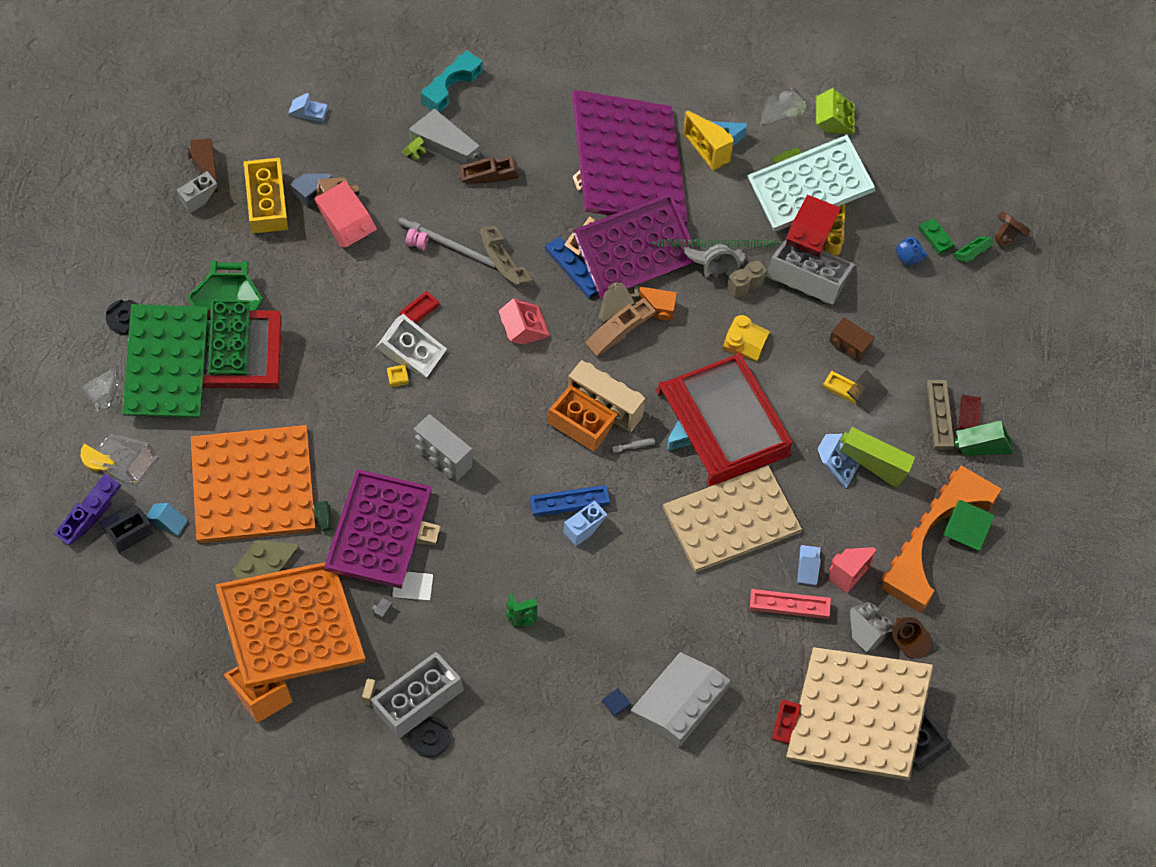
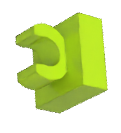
(413, 147)

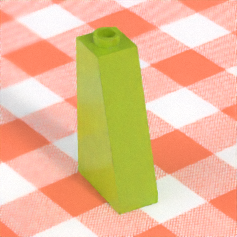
(877, 456)

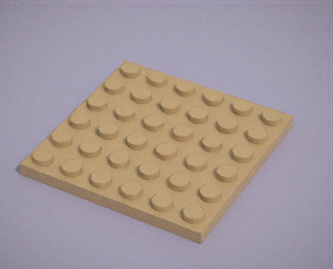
(860, 713)

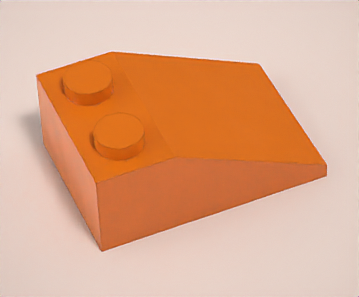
(262, 699)

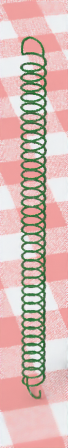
(718, 243)

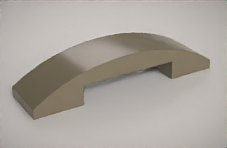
(493, 244)

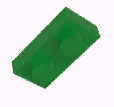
(936, 236)
(972, 249)

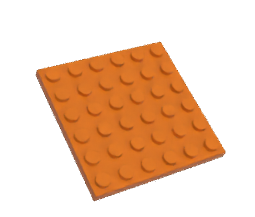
(252, 484)
(289, 624)

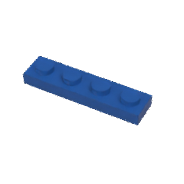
(572, 266)
(568, 500)

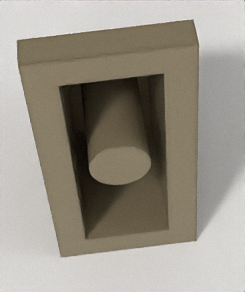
(614, 300)

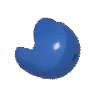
(910, 251)

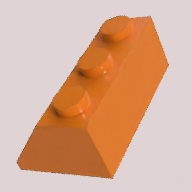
(581, 418)

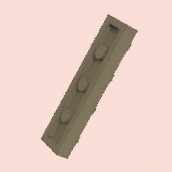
(940, 415)

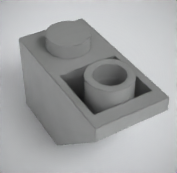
(197, 191)

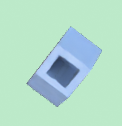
(584, 523)

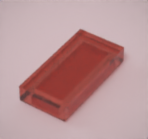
(968, 412)

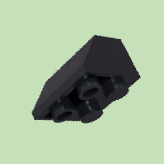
(126, 527)

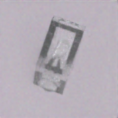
(102, 390)

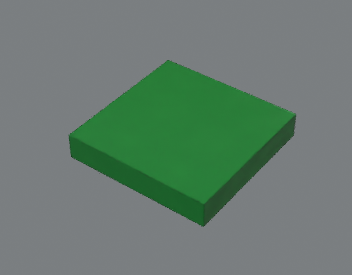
(968, 525)

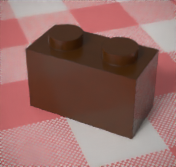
(851, 339)

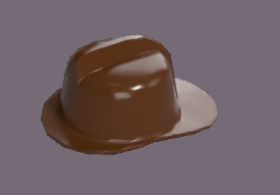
(911, 637)

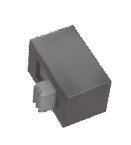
(382, 609)

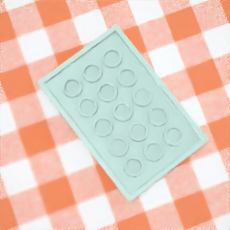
(826, 172)

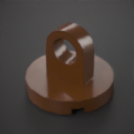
(1010, 228)

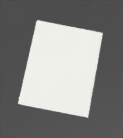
(415, 586)

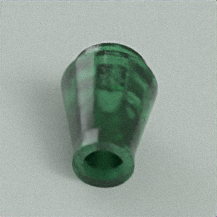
(322, 513)

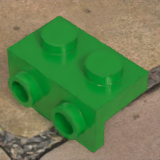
(521, 613)

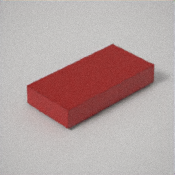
(420, 307)

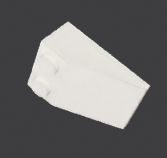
(411, 346)

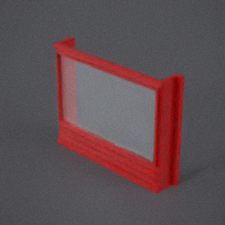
(727, 419)

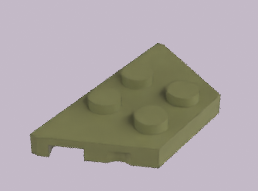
(264, 558)

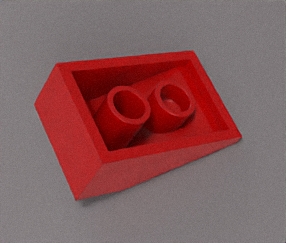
(812, 225)

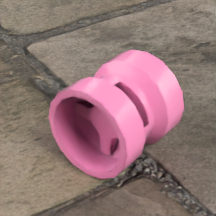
(416, 239)

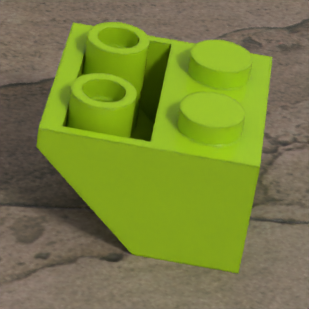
(835, 113)

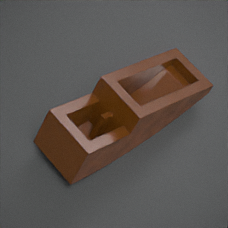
(489, 170)

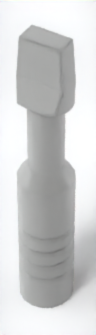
(634, 445)

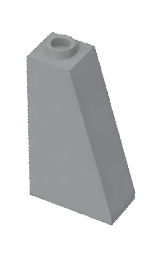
(445, 138)

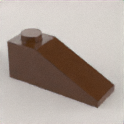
(203, 157)

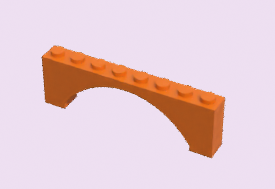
(907, 578)

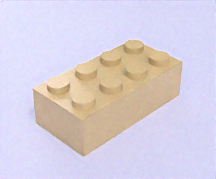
(610, 393)

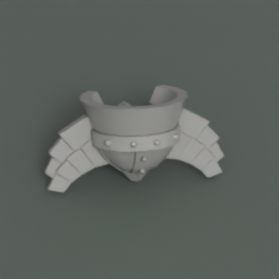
(717, 259)

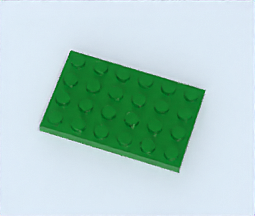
(165, 361)

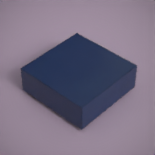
(616, 702)

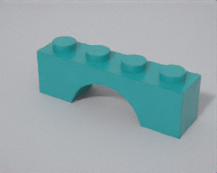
(465, 68)

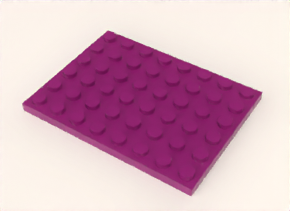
(626, 152)

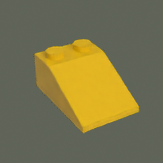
(708, 139)

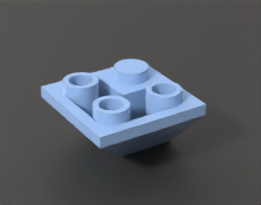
(837, 462)

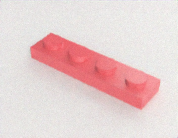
(790, 604)

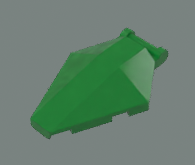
(226, 286)

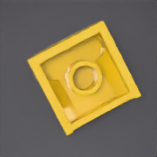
(745, 338)

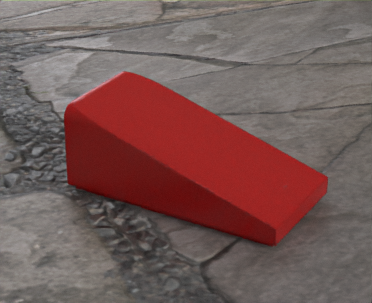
(786, 721)

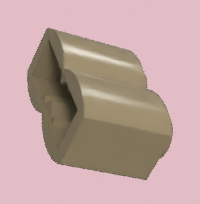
(746, 279)

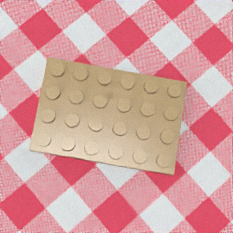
(731, 518)

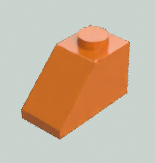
(661, 301)

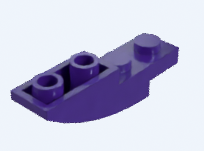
(89, 511)

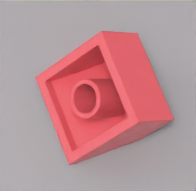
(523, 322)
(850, 567)

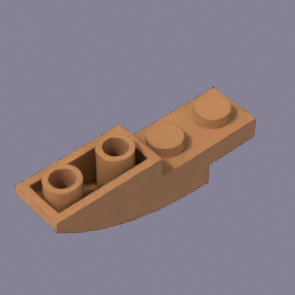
(618, 326)

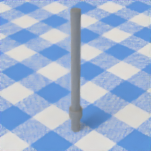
(449, 243)

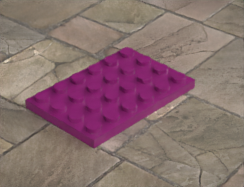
(621, 245)
(378, 529)

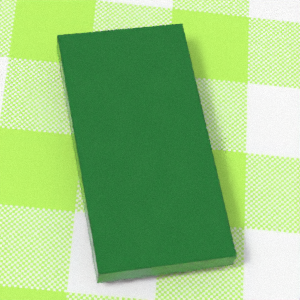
(229, 337)

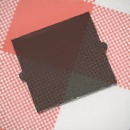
(867, 391)

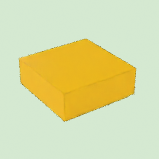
(397, 375)

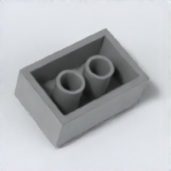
(442, 448)

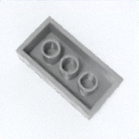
(417, 695)

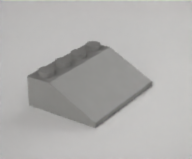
(810, 274)
(681, 698)

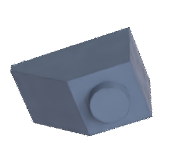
(305, 187)

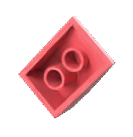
(345, 214)

